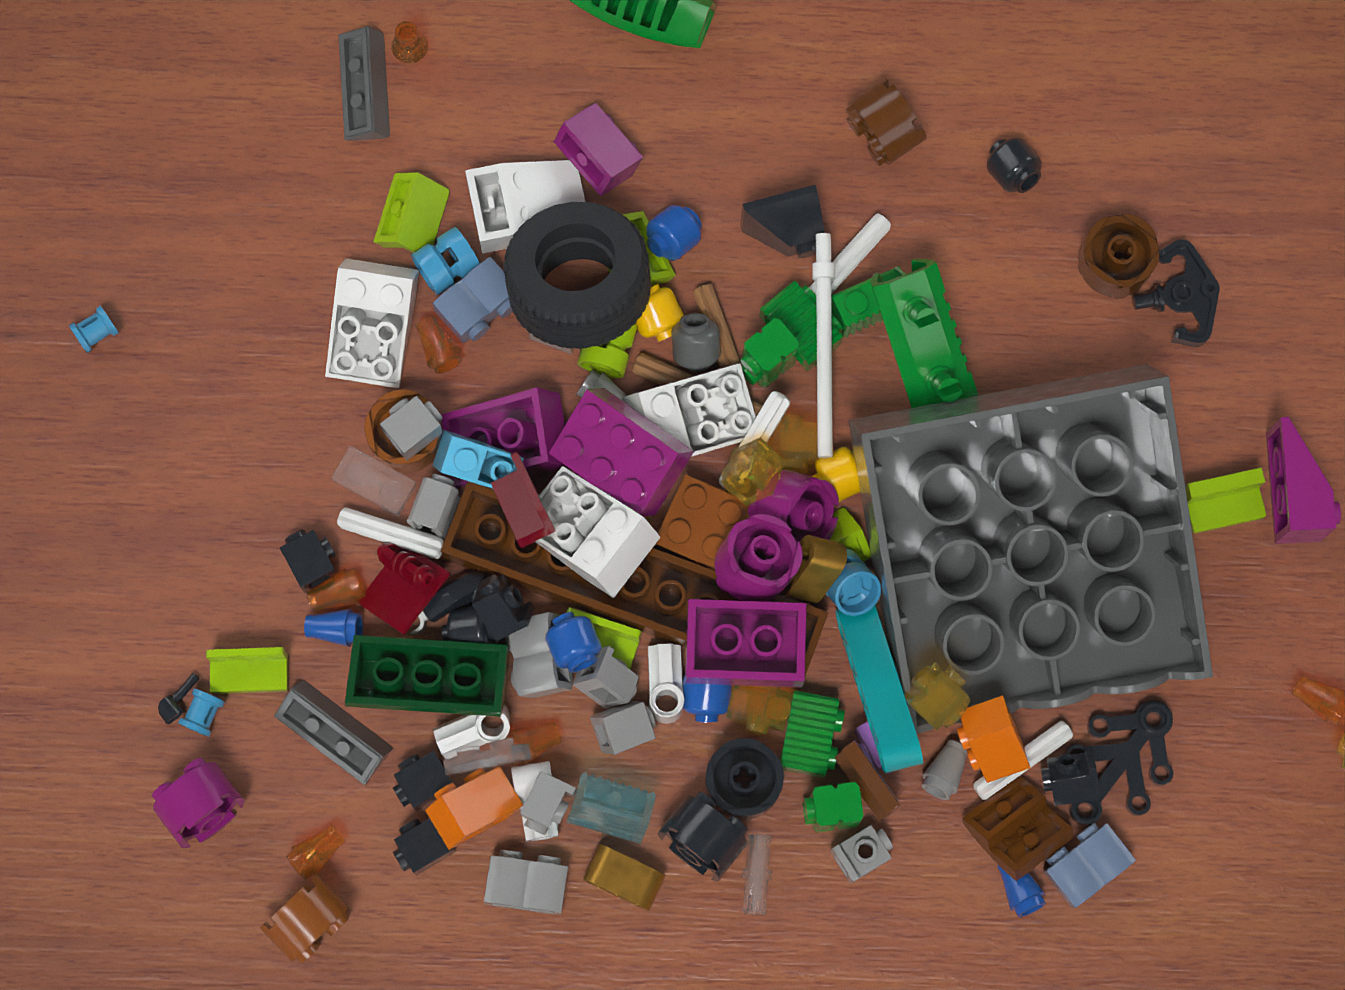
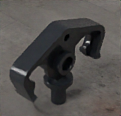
(1192, 292)

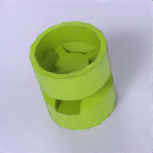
(609, 360)

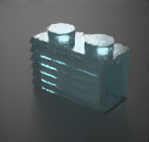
(611, 808)

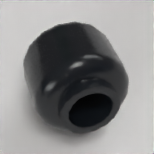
(1014, 165)
(466, 626)

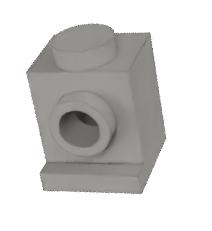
(607, 680)
(546, 803)
(852, 864)

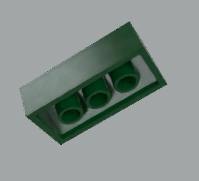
(427, 676)

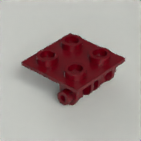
(402, 586)

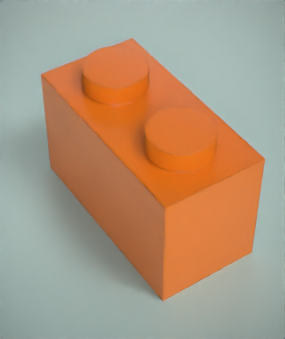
(992, 740)
(473, 807)

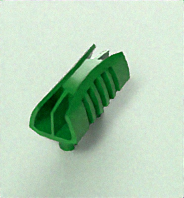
(665, 21)
(923, 335)

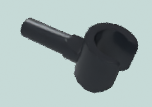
(169, 707)

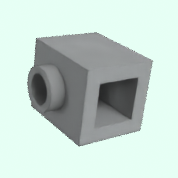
(412, 426)
(623, 727)

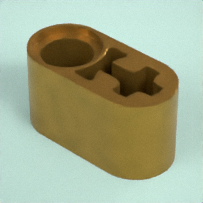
(819, 569)
(624, 877)

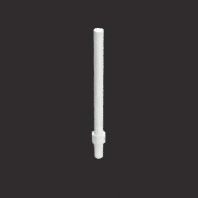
(823, 273)

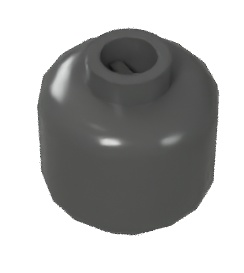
(696, 342)

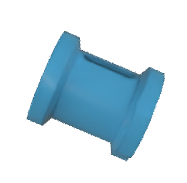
(93, 329)
(201, 712)

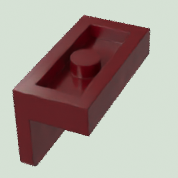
(522, 505)

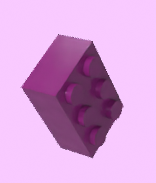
(621, 451)
(745, 643)

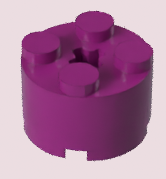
(802, 504)
(757, 559)
(196, 802)

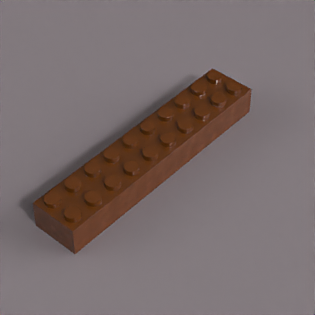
(649, 601)

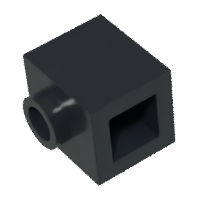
(309, 558)
(420, 780)
(420, 846)

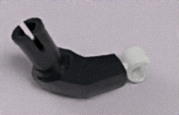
(450, 597)

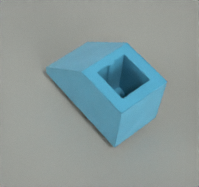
(472, 459)

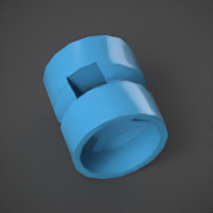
(435, 268)
(855, 588)

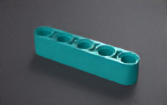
(880, 690)

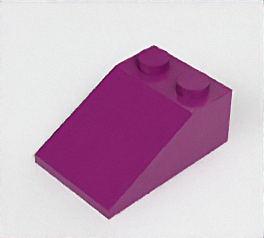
(515, 423)
(1299, 491)

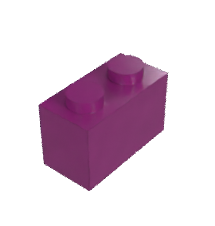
(598, 149)

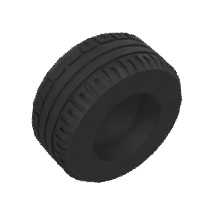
(569, 234)

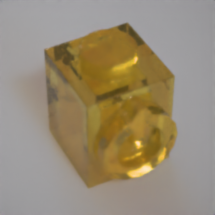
(795, 443)
(752, 471)
(938, 695)
(759, 708)

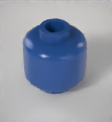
(673, 232)
(573, 642)
(706, 700)

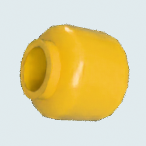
(660, 314)
(839, 472)

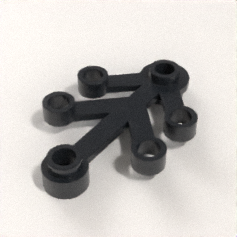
(1127, 757)

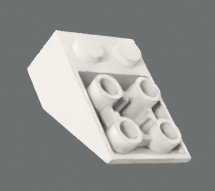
(514, 192)
(371, 322)
(700, 410)
(594, 532)

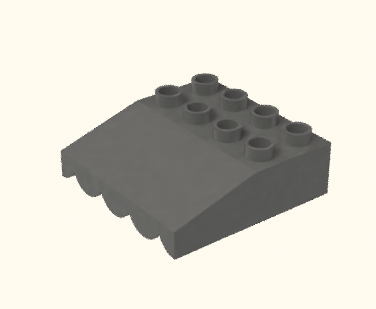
(1036, 540)

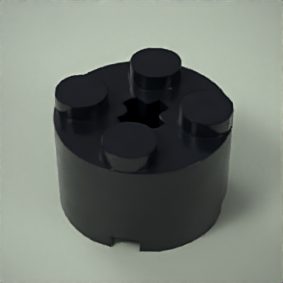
(759, 763)
(704, 835)

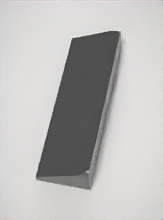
(364, 84)
(333, 731)

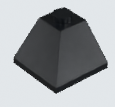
(785, 221)

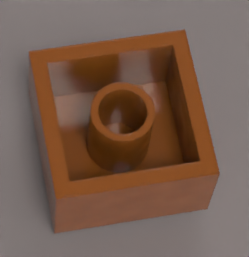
(699, 522)

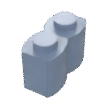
(474, 301)
(1089, 864)

